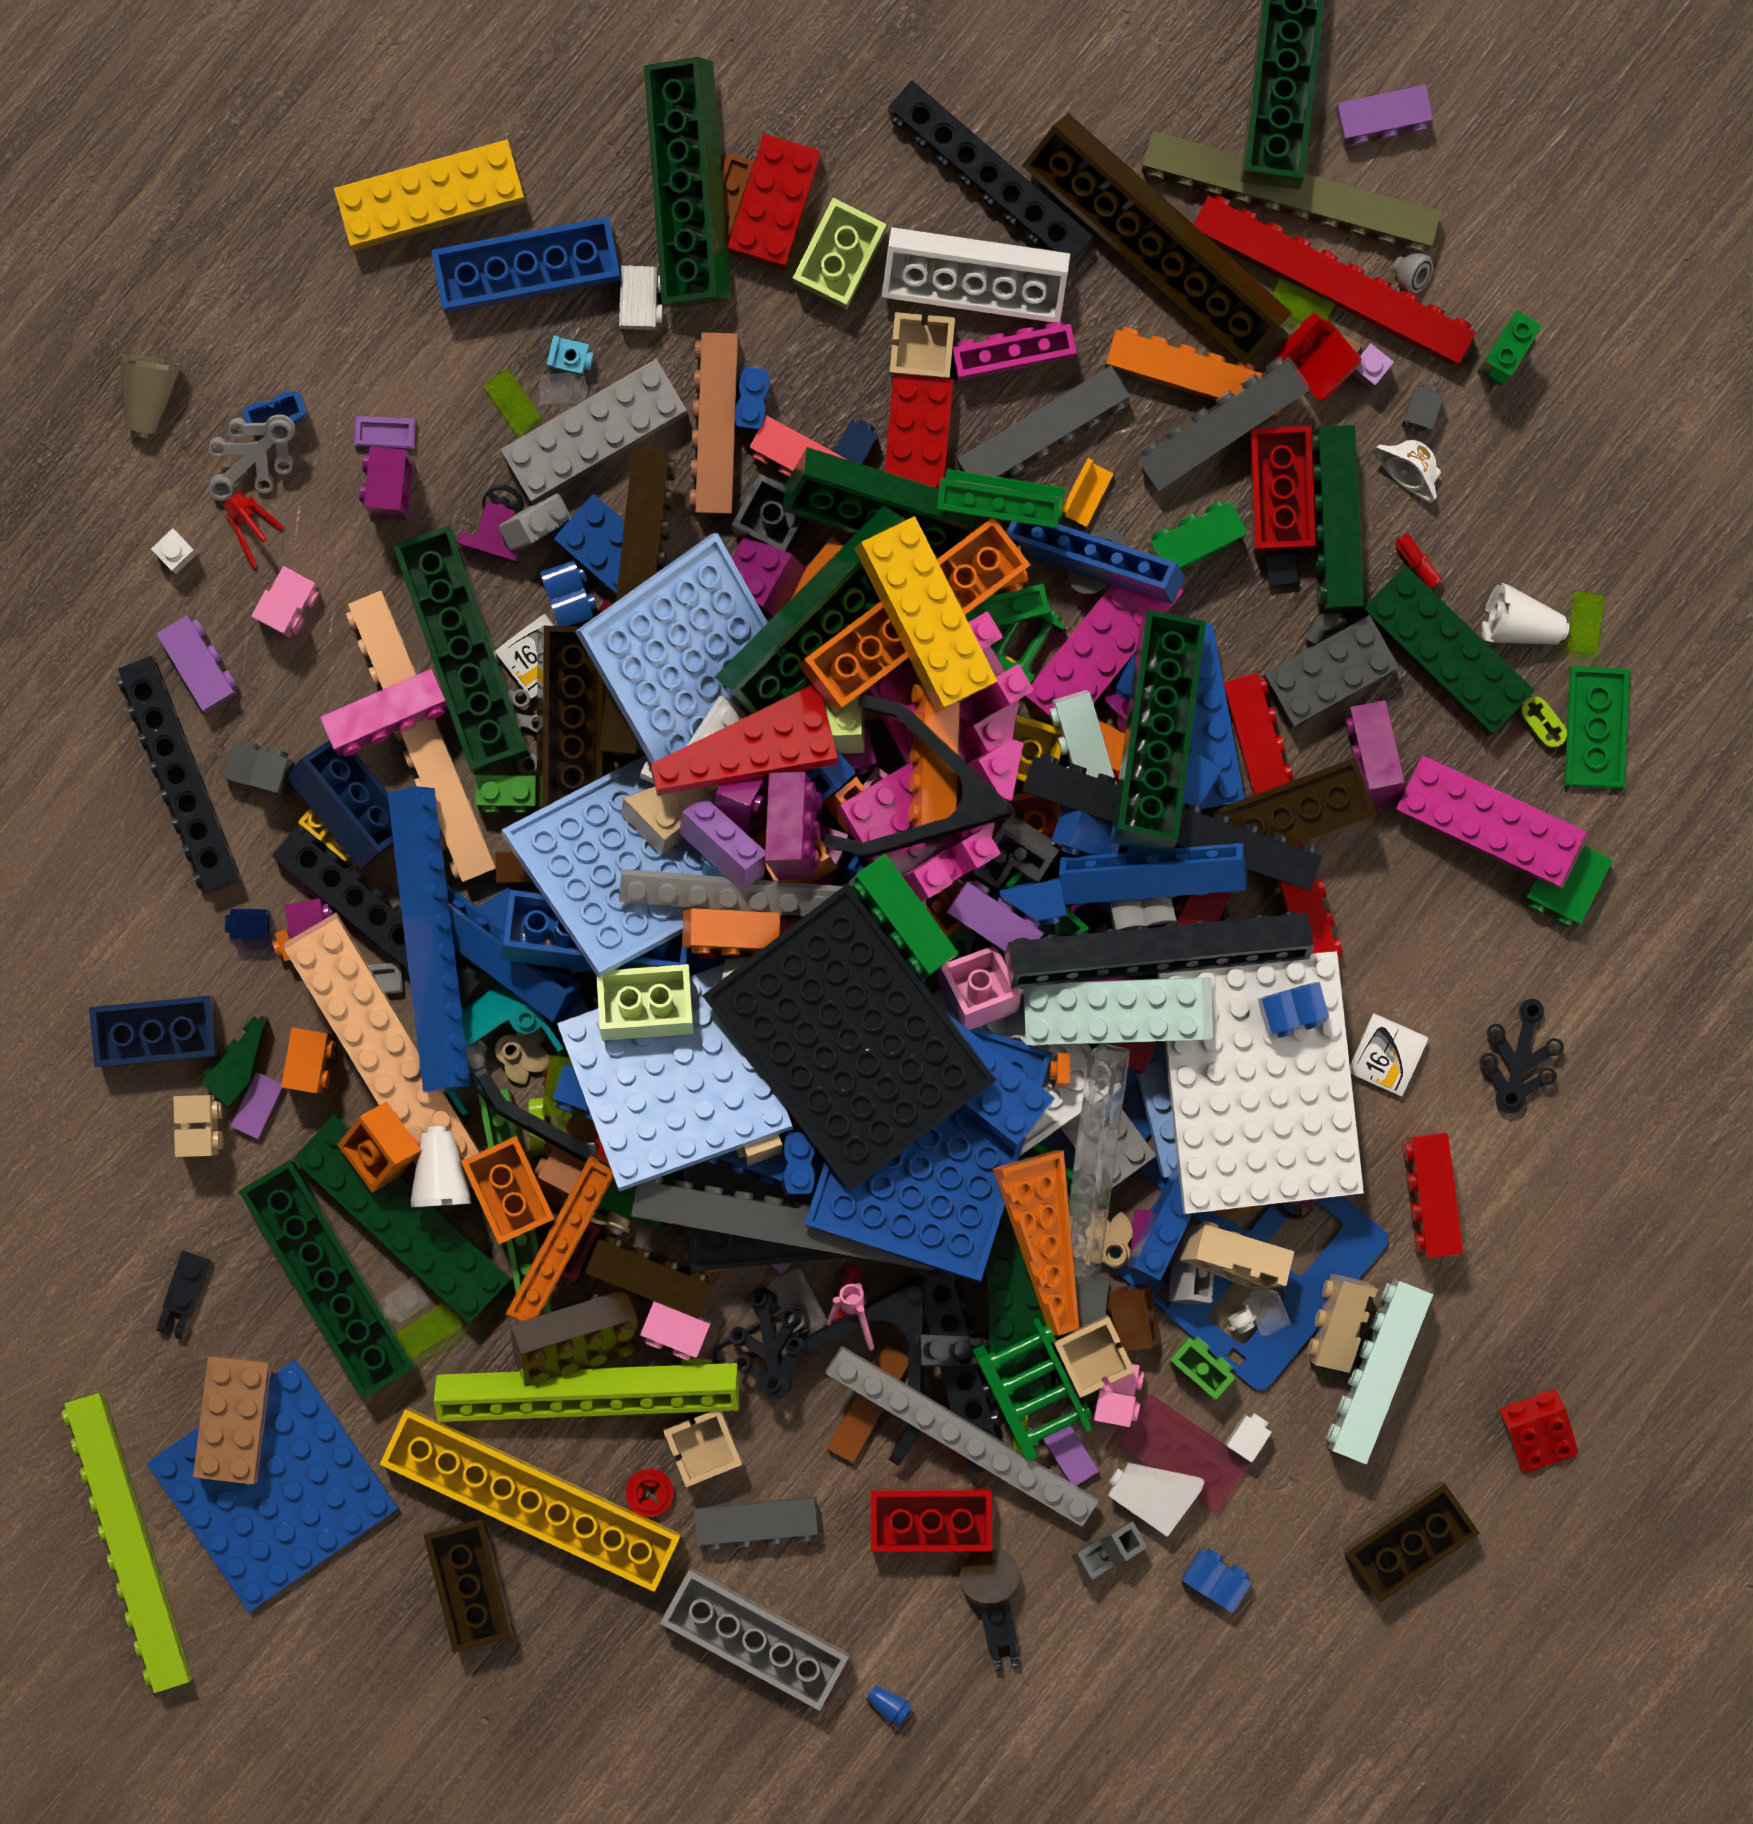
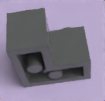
(258, 768)
(1019, 848)

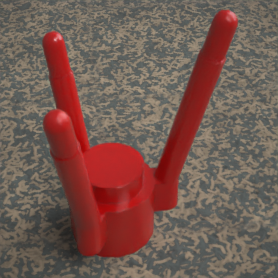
(240, 509)

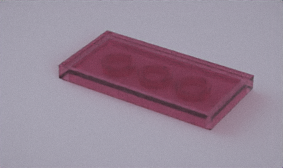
(1177, 1445)

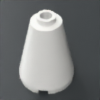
(1521, 619)
(439, 1171)

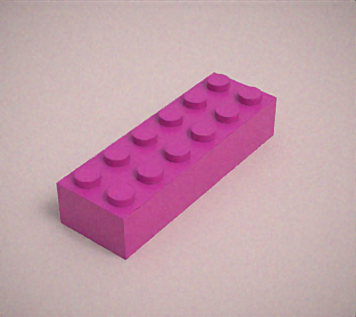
(1095, 648)
(1492, 822)

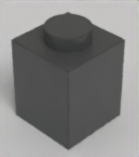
(1423, 408)

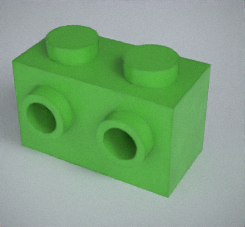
(505, 792)
(1201, 1367)

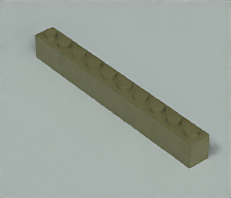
(1317, 198)

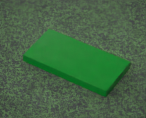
(1596, 727)

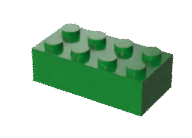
(903, 917)

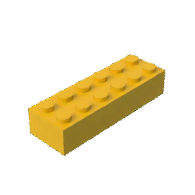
(429, 195)
(925, 614)

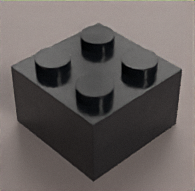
(763, 516)

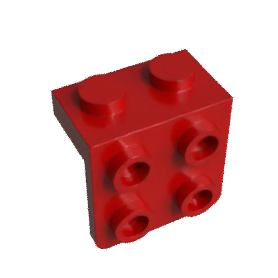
(1320, 355)
(1539, 1430)

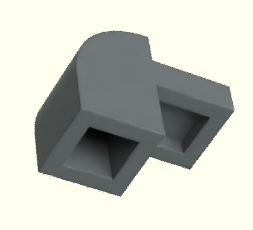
(1109, 1550)

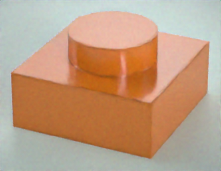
(282, 937)
(1060, 1070)

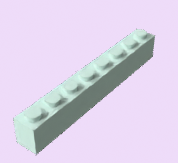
(1081, 736)

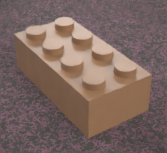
(232, 1419)

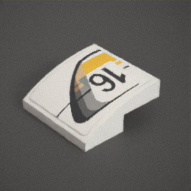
(521, 654)
(1387, 1054)

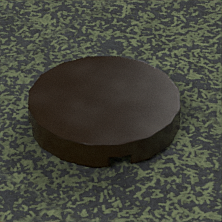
(989, 1578)

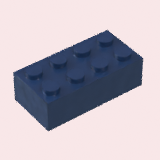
(346, 801)
(154, 1031)

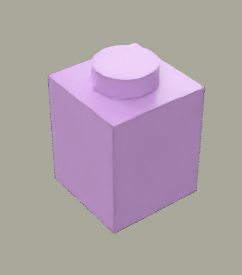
(1373, 366)

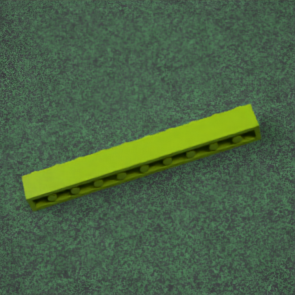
(589, 1393)
(127, 1541)

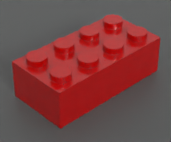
(774, 201)
(918, 428)
(1282, 488)
(1434, 1195)
(931, 1519)

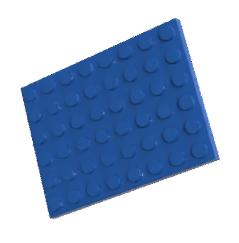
(938, 1195)

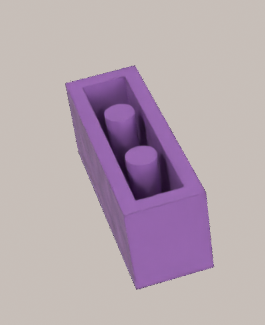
(1384, 115)
(198, 663)
(723, 843)
(991, 917)

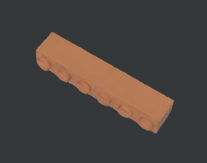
(716, 424)

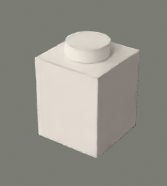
(174, 551)
(1249, 1436)

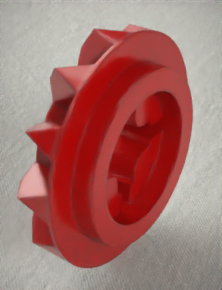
(649, 1507)

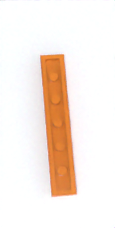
(561, 1240)

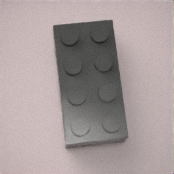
(1330, 671)

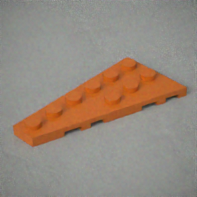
(1039, 1214)

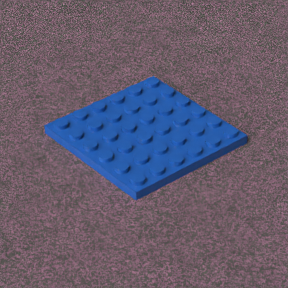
(307, 1501)

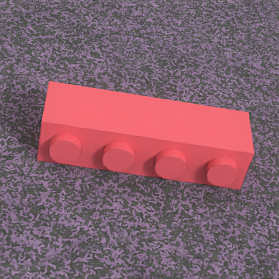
(782, 446)

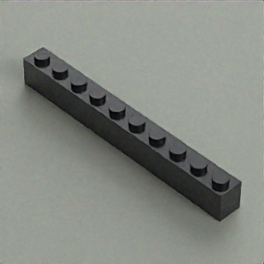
(1098, 795)
(1158, 950)

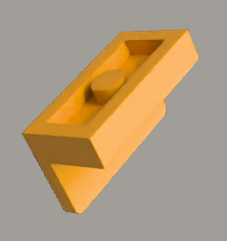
(1086, 493)

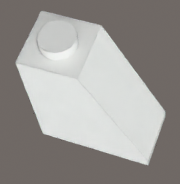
(1155, 1494)

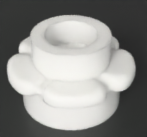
(1242, 1320)

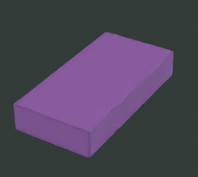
(385, 432)
(257, 1105)
(1071, 1455)

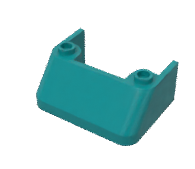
(493, 1010)

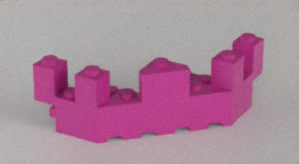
(983, 743)

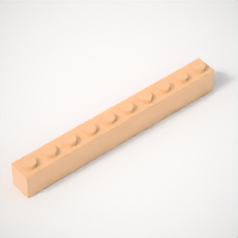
(424, 742)

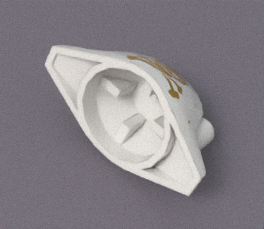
(1411, 466)

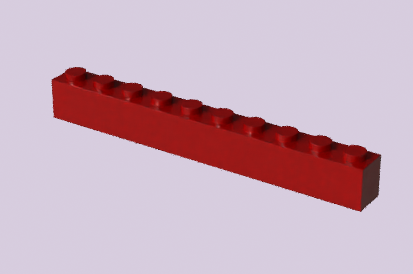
(1342, 284)
(1266, 770)

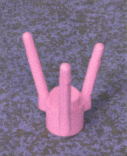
(852, 1302)

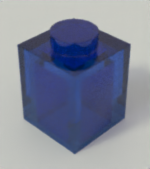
(248, 924)

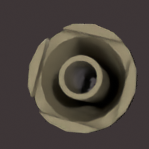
(146, 391)

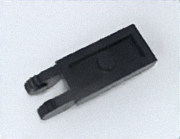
(184, 1290)
(947, 1350)
(1000, 1632)

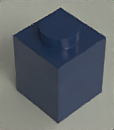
(857, 442)

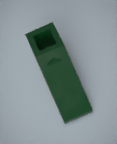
(236, 1070)

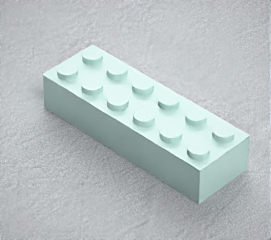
(1119, 1011)
(1379, 1370)

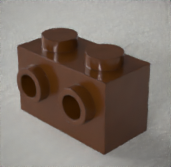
(1134, 1316)

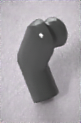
(1323, 623)

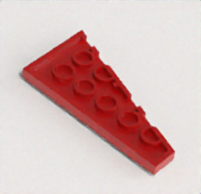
(777, 739)

